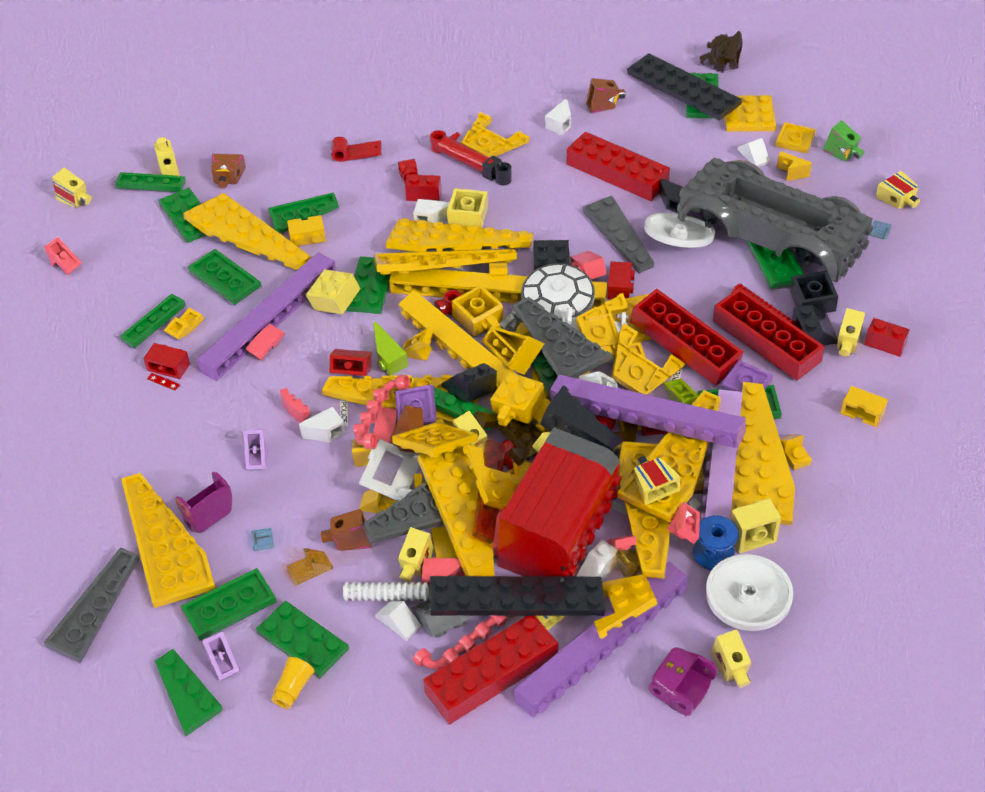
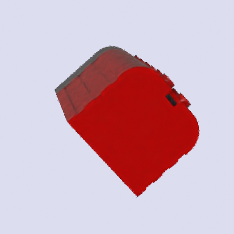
(558, 507)

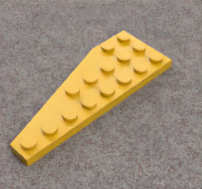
(236, 224)
(424, 235)
(760, 458)

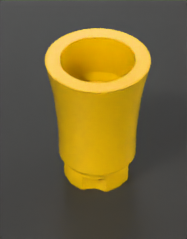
(291, 682)

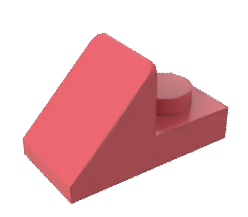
(60, 254)
(685, 523)

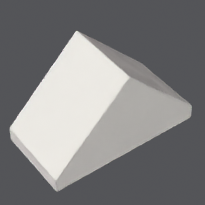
(755, 152)
(399, 619)

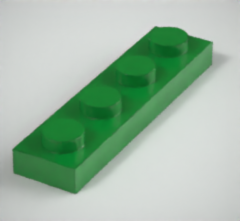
(150, 182)
(152, 321)
(455, 406)

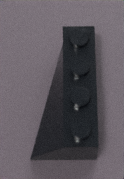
(572, 417)

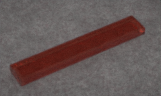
(486, 515)

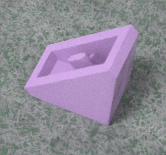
(255, 449)
(220, 655)

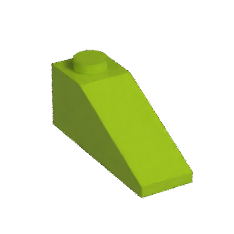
(390, 355)
(680, 391)

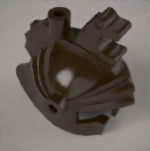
(724, 50)

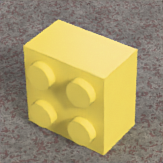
(467, 207)
(333, 291)
(756, 525)

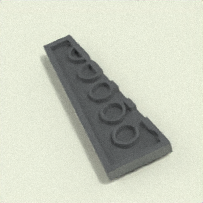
(616, 228)
(83, 621)

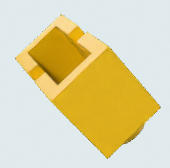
(307, 231)
(864, 406)

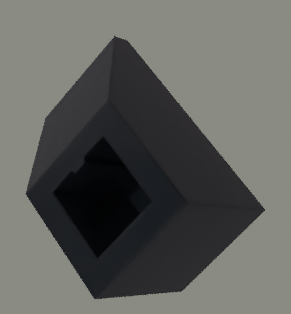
(670, 194)

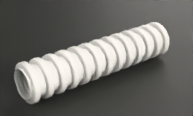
(386, 591)

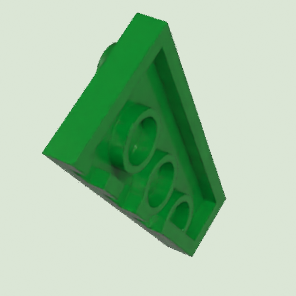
(301, 209)
(187, 693)

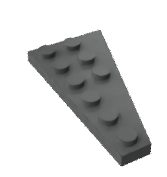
(564, 347)
(414, 511)

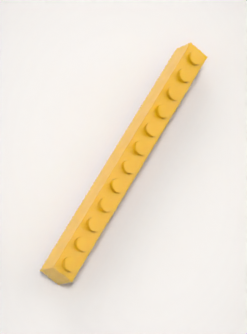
(438, 282)
(457, 342)

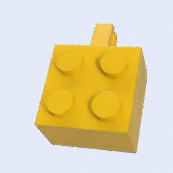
(477, 310)
(517, 399)

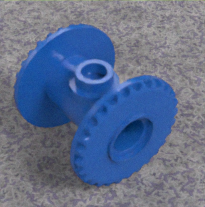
(715, 541)

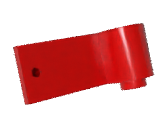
(342, 151)

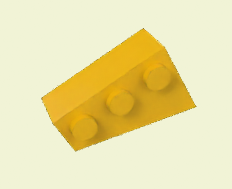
(513, 348)

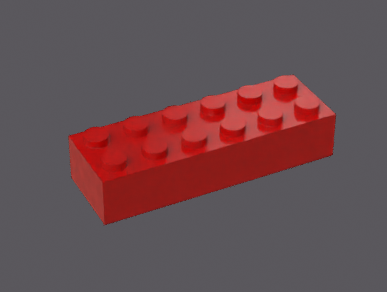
(617, 165)
(768, 334)
(685, 336)
(490, 668)

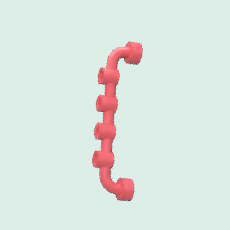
(361, 431)
(482, 630)

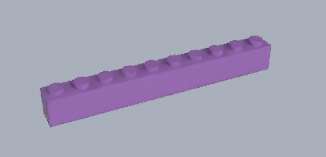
(272, 310)
(655, 412)
(588, 649)

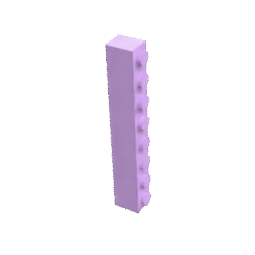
(722, 465)

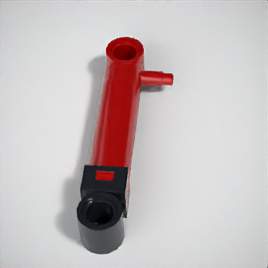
(491, 167)

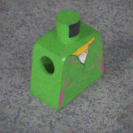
(843, 142)

